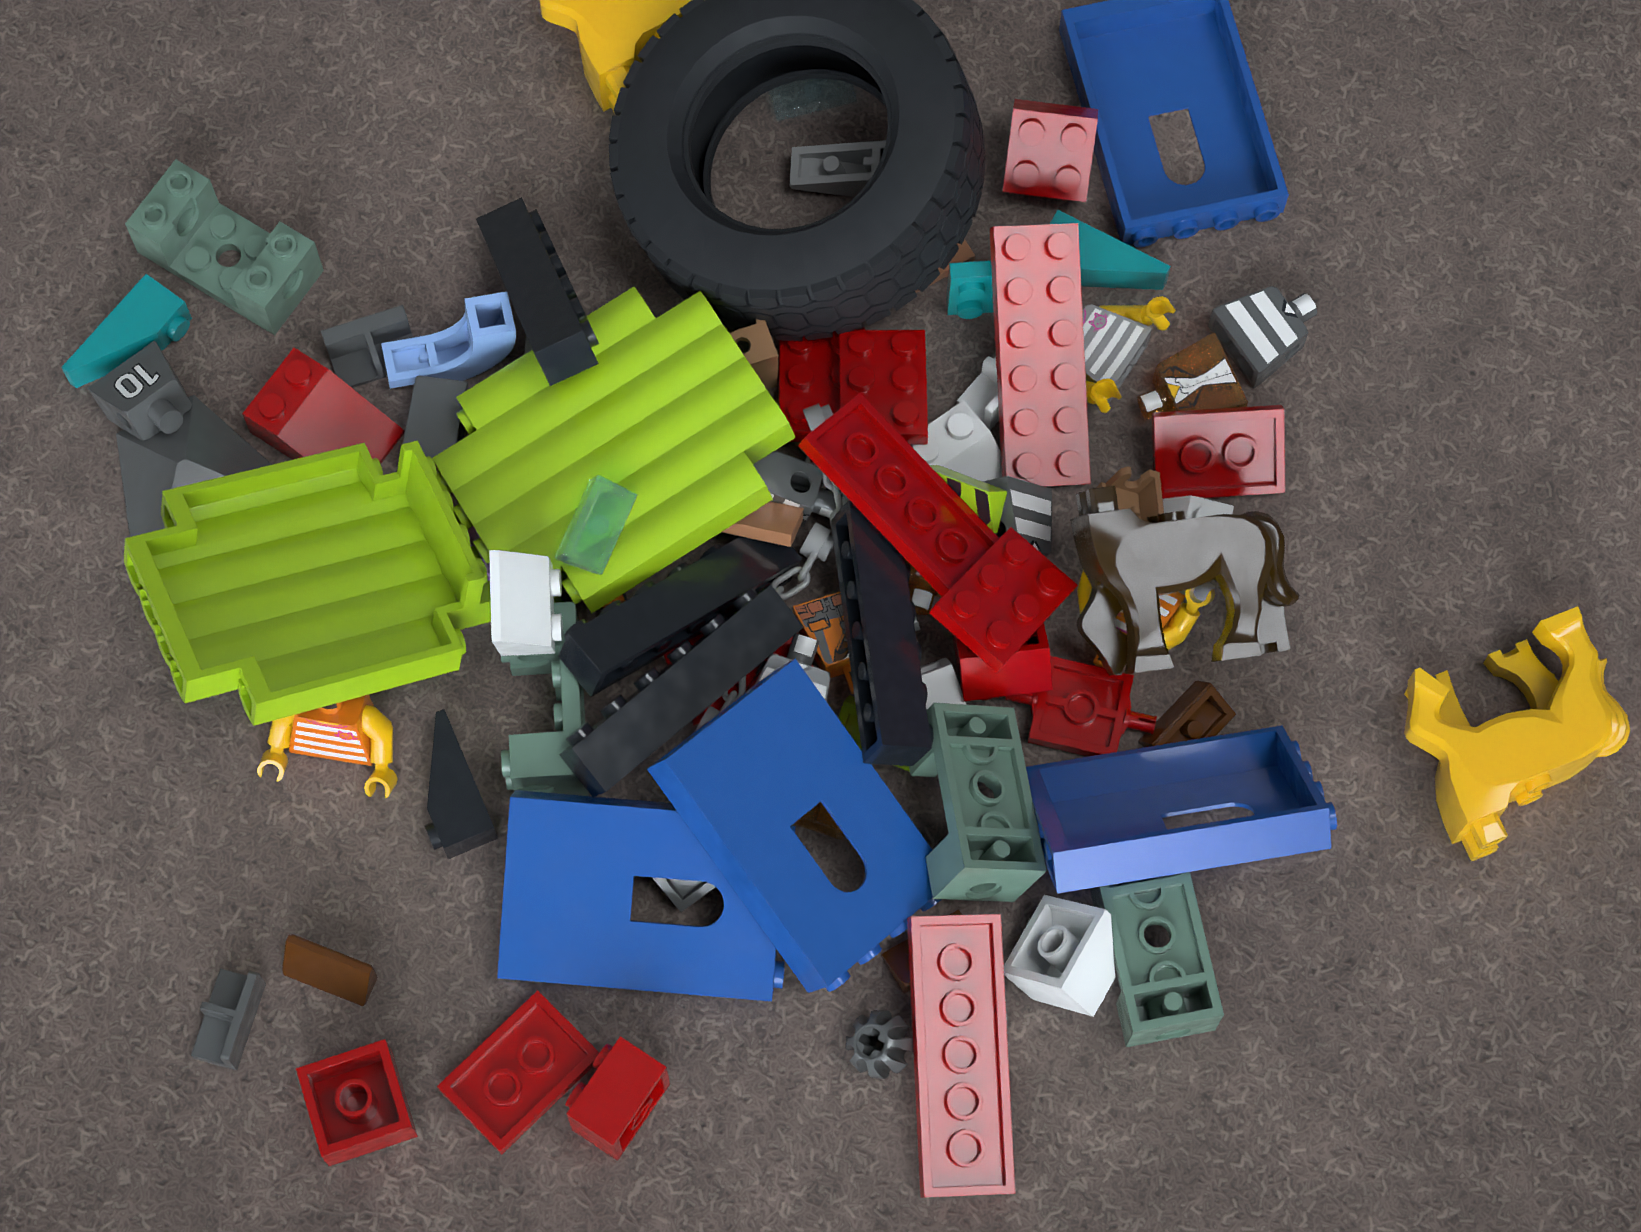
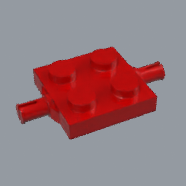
(1084, 710)

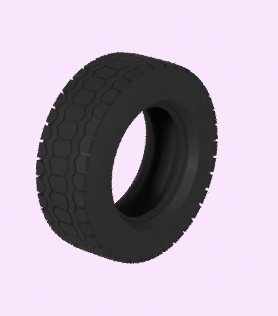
(849, 262)

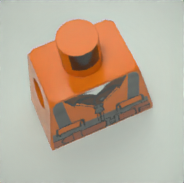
(825, 622)

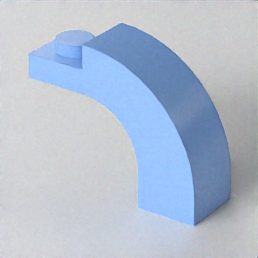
(459, 352)

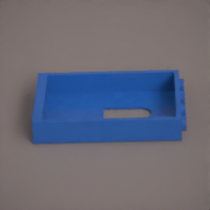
(1162, 59)
(757, 774)
(1106, 810)
(572, 903)

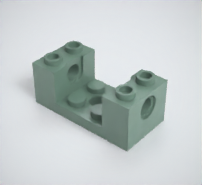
(188, 230)
(534, 757)
(991, 841)
(1165, 988)

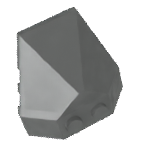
(194, 453)

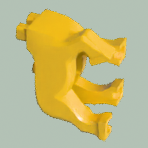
(610, 36)
(1519, 750)

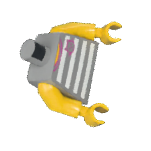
(1114, 343)

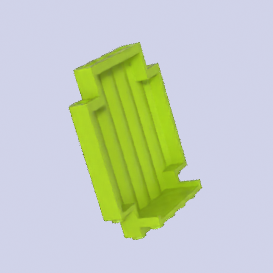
(660, 414)
(309, 581)

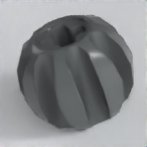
(869, 1055)

